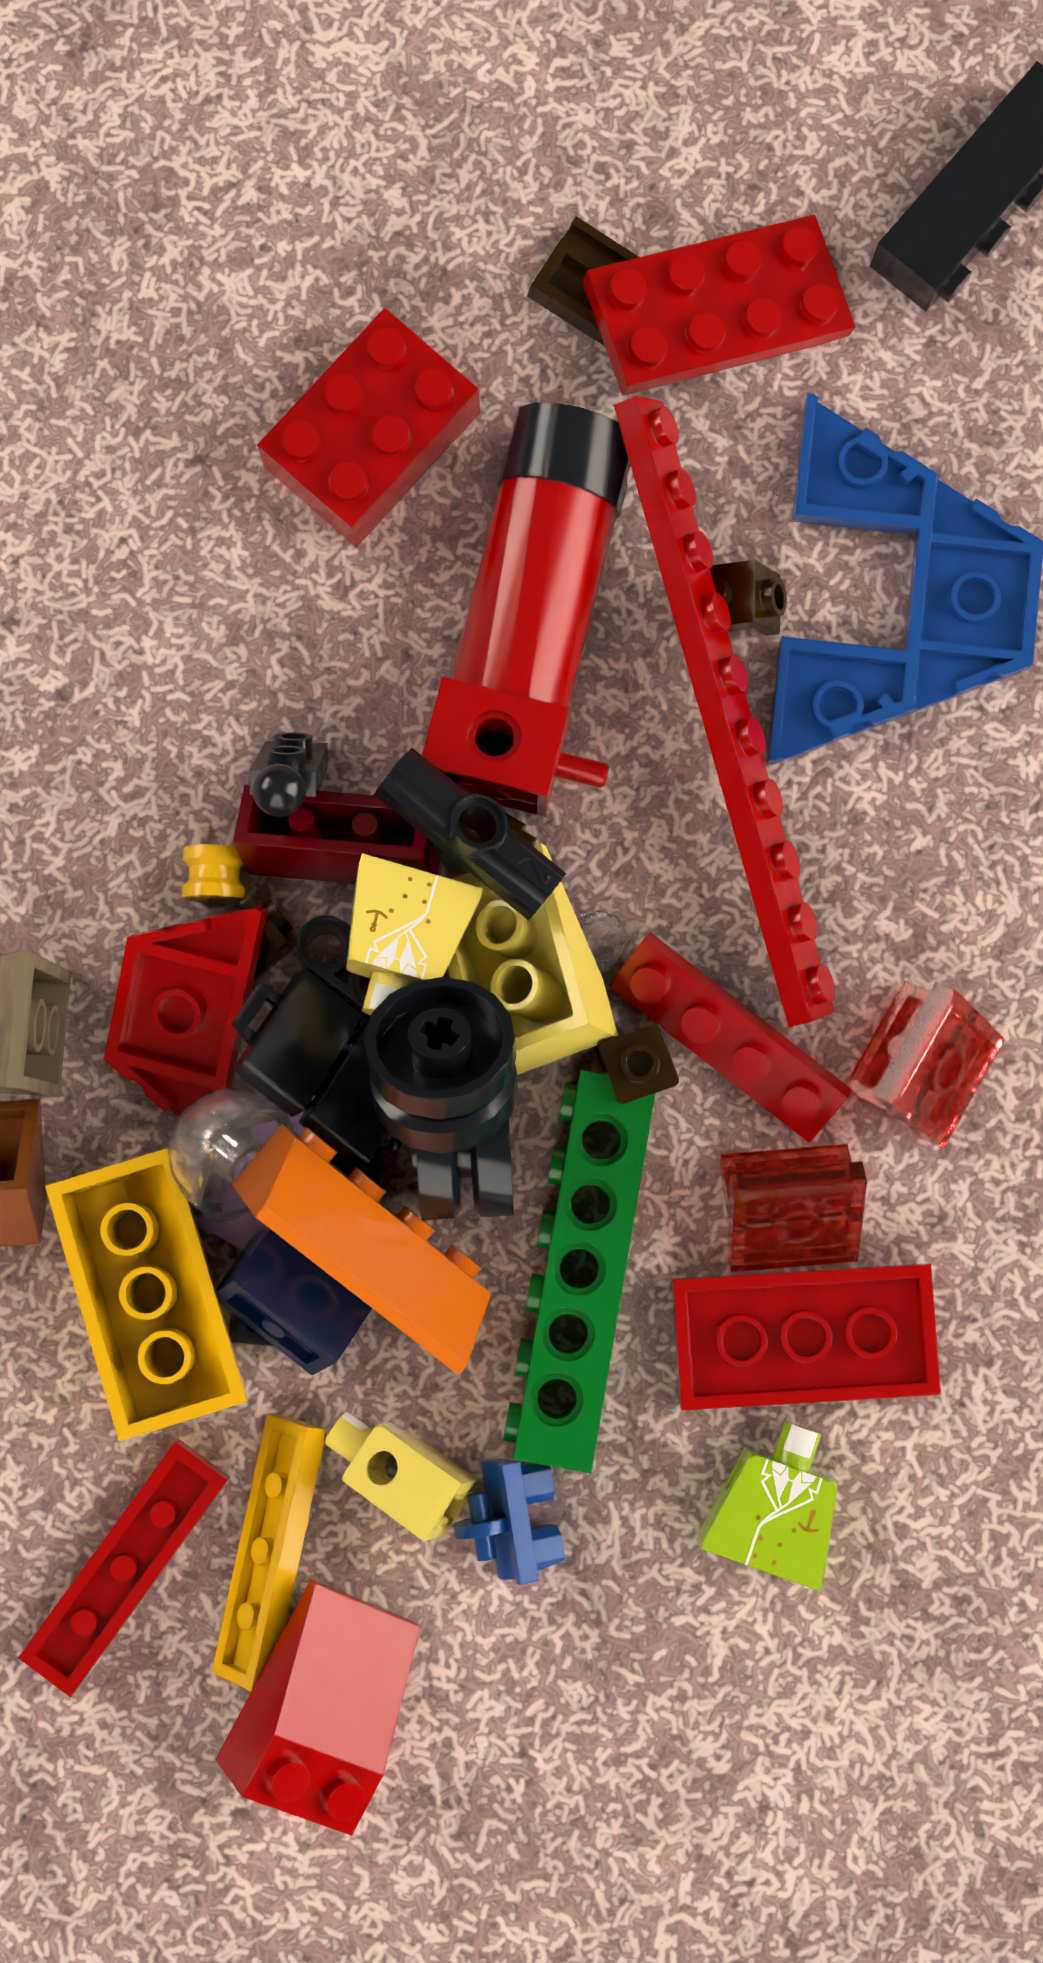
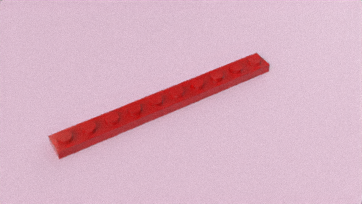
(720, 691)

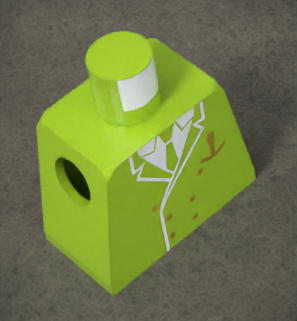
(775, 1511)

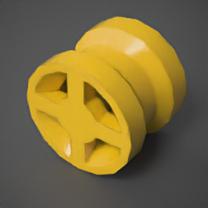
(213, 874)

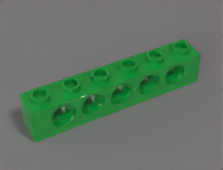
(571, 1437)

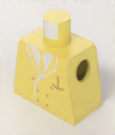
(404, 925)
(427, 1485)

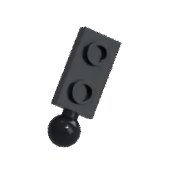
(287, 772)

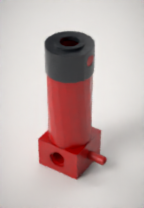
(532, 610)

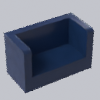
(291, 1302)

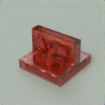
(926, 1060)
(793, 1207)

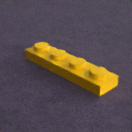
(269, 1548)

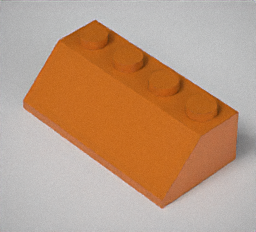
(365, 1244)

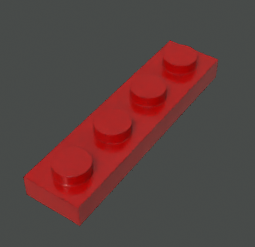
(730, 1037)
(124, 1567)

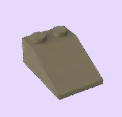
(32, 1024)

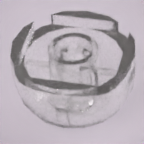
(216, 1143)

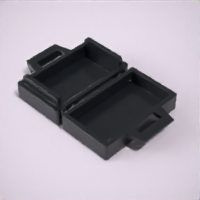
(304, 1056)

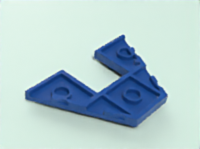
(967, 597)

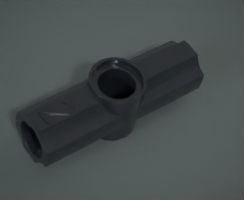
(440, 806)

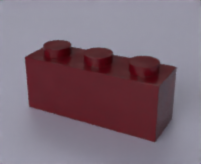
(327, 838)

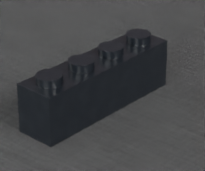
(969, 200)

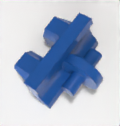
(502, 1520)

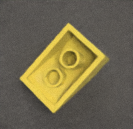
(538, 974)

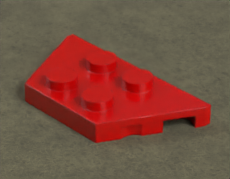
(179, 1003)

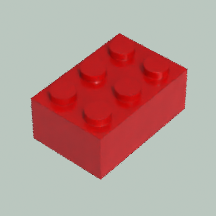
(370, 427)

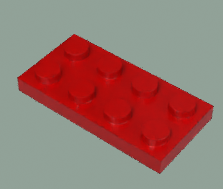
(718, 304)
(805, 1336)

